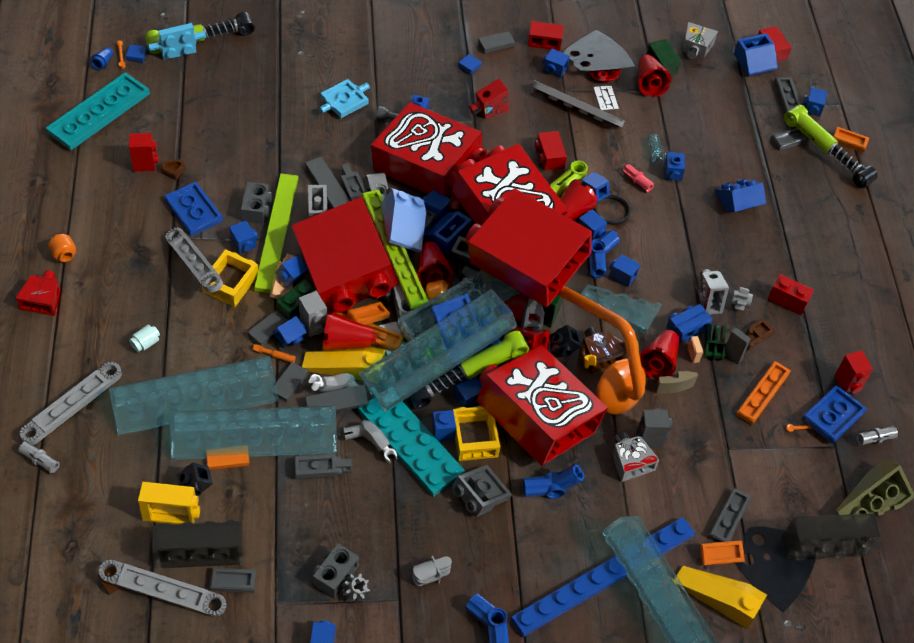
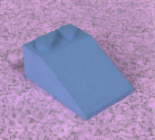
(404, 219)

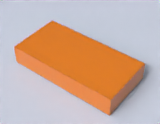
(851, 139)
(369, 313)
(227, 461)
(721, 553)

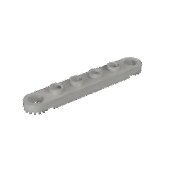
(583, 107)
(194, 260)
(70, 403)
(162, 588)

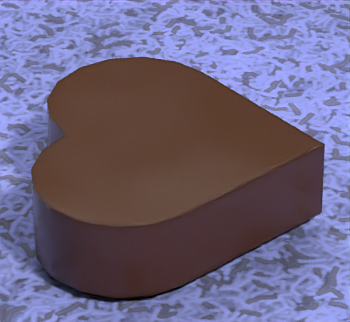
(173, 169)

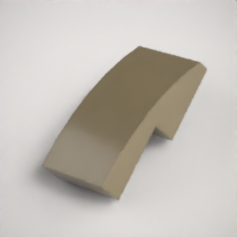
(683, 381)

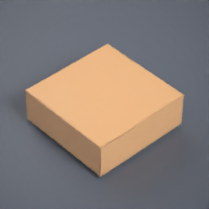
(695, 349)

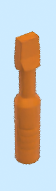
(274, 353)

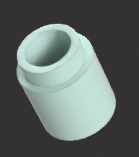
(144, 338)

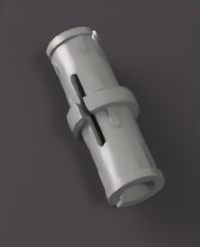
(877, 435)
(39, 457)

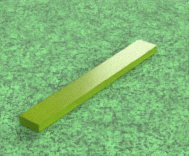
(276, 232)
(397, 255)

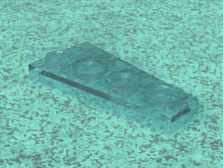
(637, 312)

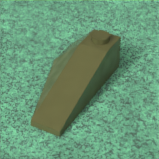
(879, 491)

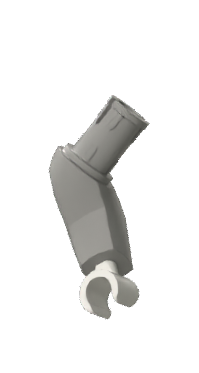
(332, 383)
(373, 434)

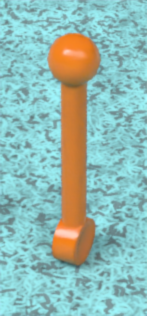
(121, 64)
(789, 428)

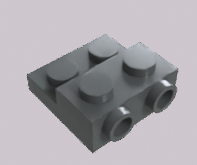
(480, 490)

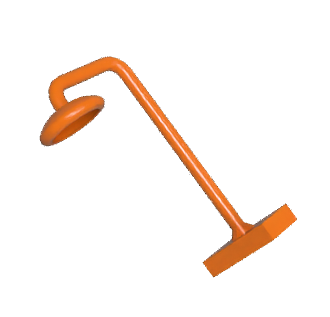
(625, 379)

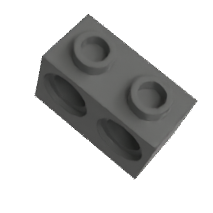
(255, 202)
(337, 571)

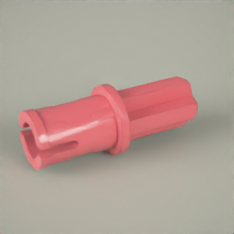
(638, 177)

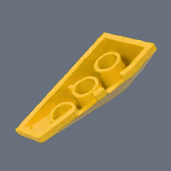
(342, 361)
(728, 596)

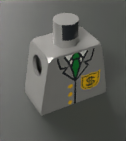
(698, 40)

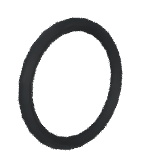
(627, 207)

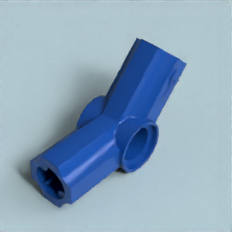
(599, 248)
(553, 483)
(486, 613)

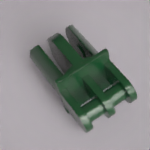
(715, 343)

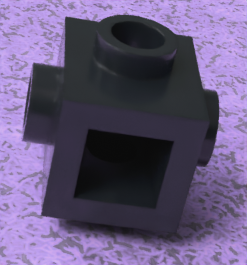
(565, 341)
(195, 476)

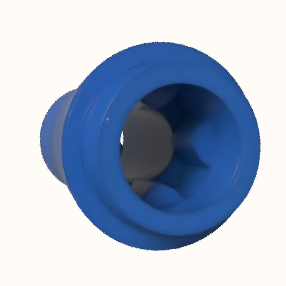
(101, 59)

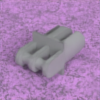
(431, 570)

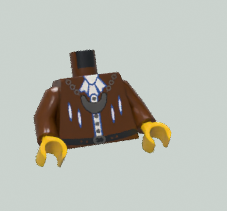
(600, 350)

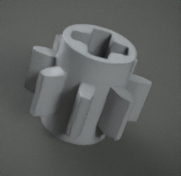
(741, 298)
(361, 584)

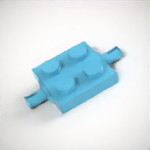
(177, 41)
(344, 98)

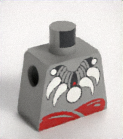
(712, 291)
(633, 457)

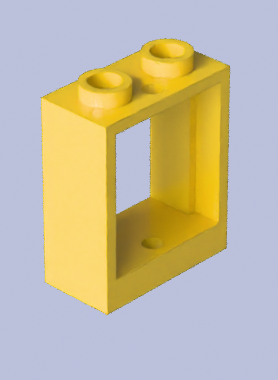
(229, 295)
(476, 450)
(168, 503)

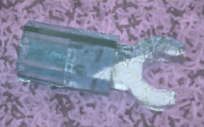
(656, 147)

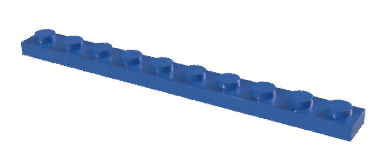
(592, 582)

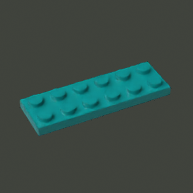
(97, 111)
(415, 446)

